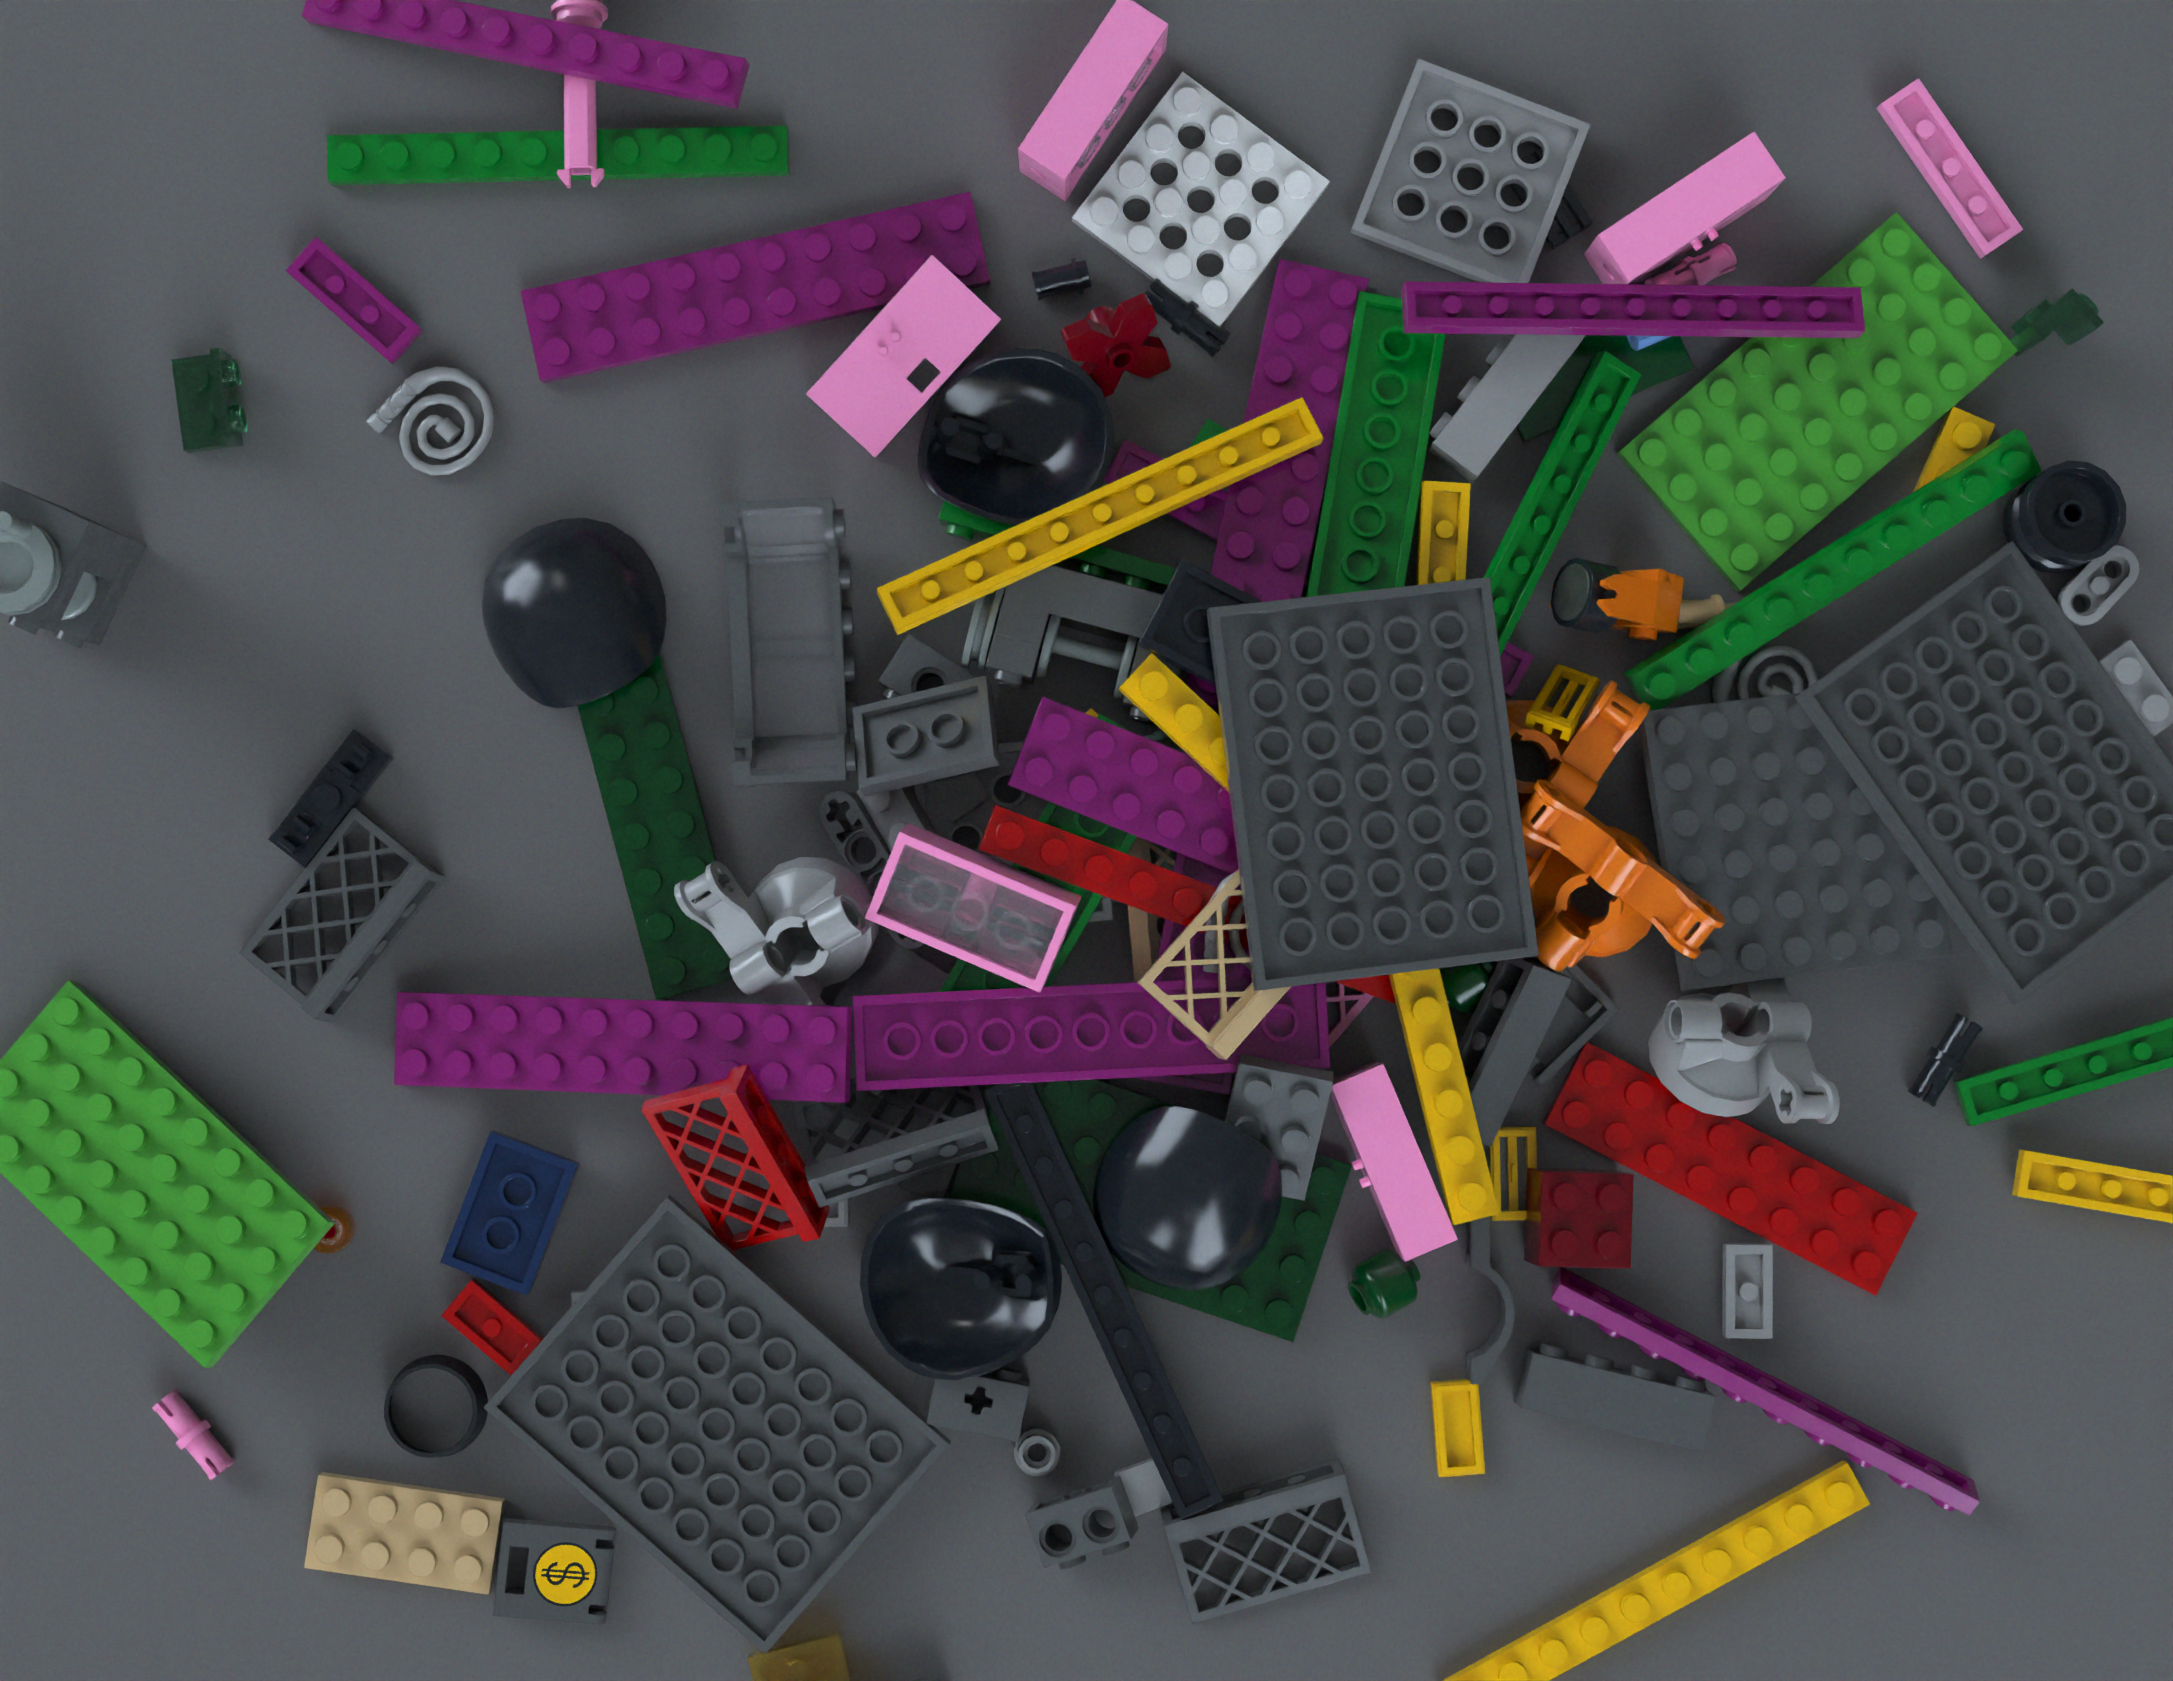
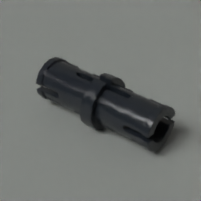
(1186, 318)
(1945, 1059)

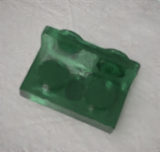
(209, 401)

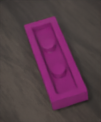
(354, 300)

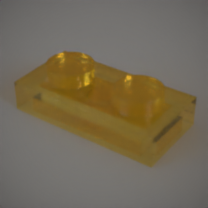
(806, 1660)

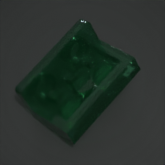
(2069, 316)

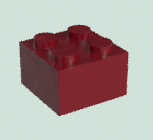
(1578, 1218)

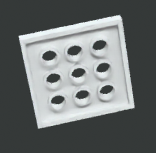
(1224, 133)

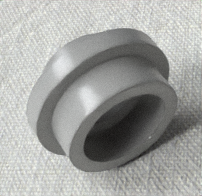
(1041, 1466)

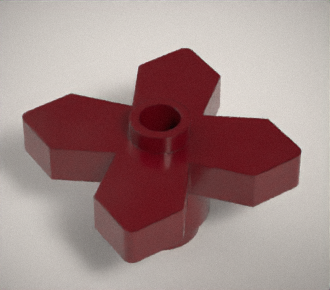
(1117, 342)

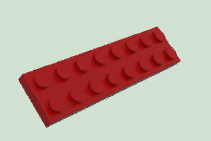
(1730, 1169)

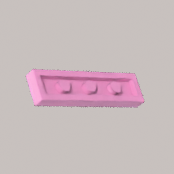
(1949, 168)

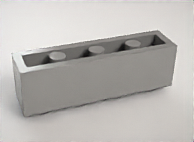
(1499, 400)

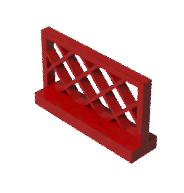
(772, 1156)

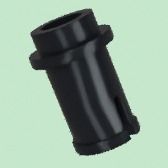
(1062, 279)

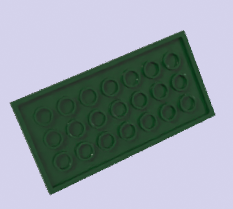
(1087, 1121)

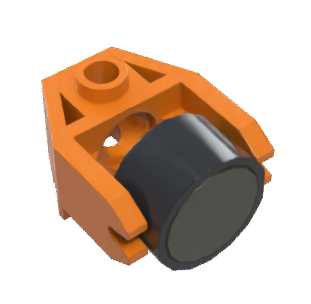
(1601, 597)

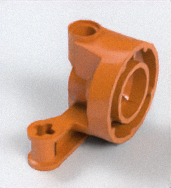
(1576, 763)
(1620, 865)

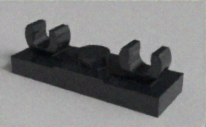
(330, 797)

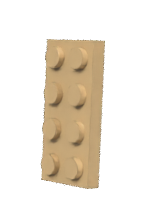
(404, 1533)

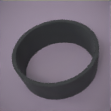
(467, 1377)

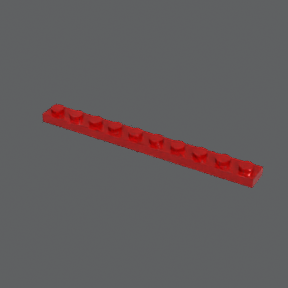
(1119, 877)

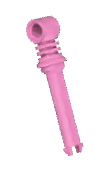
(580, 98)

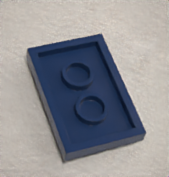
(510, 1212)

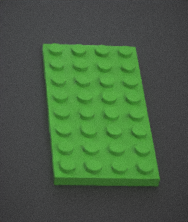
(1809, 420)
(148, 1176)

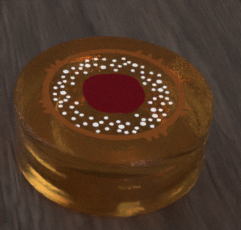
(340, 1233)

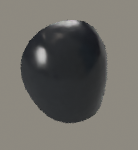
(1016, 436)
(574, 611)
(1186, 1198)
(958, 1285)

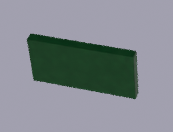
(1654, 363)

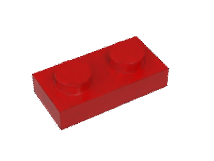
(492, 1326)

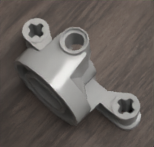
(757, 932)
(1737, 1049)

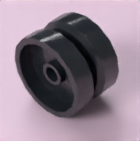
(2065, 516)

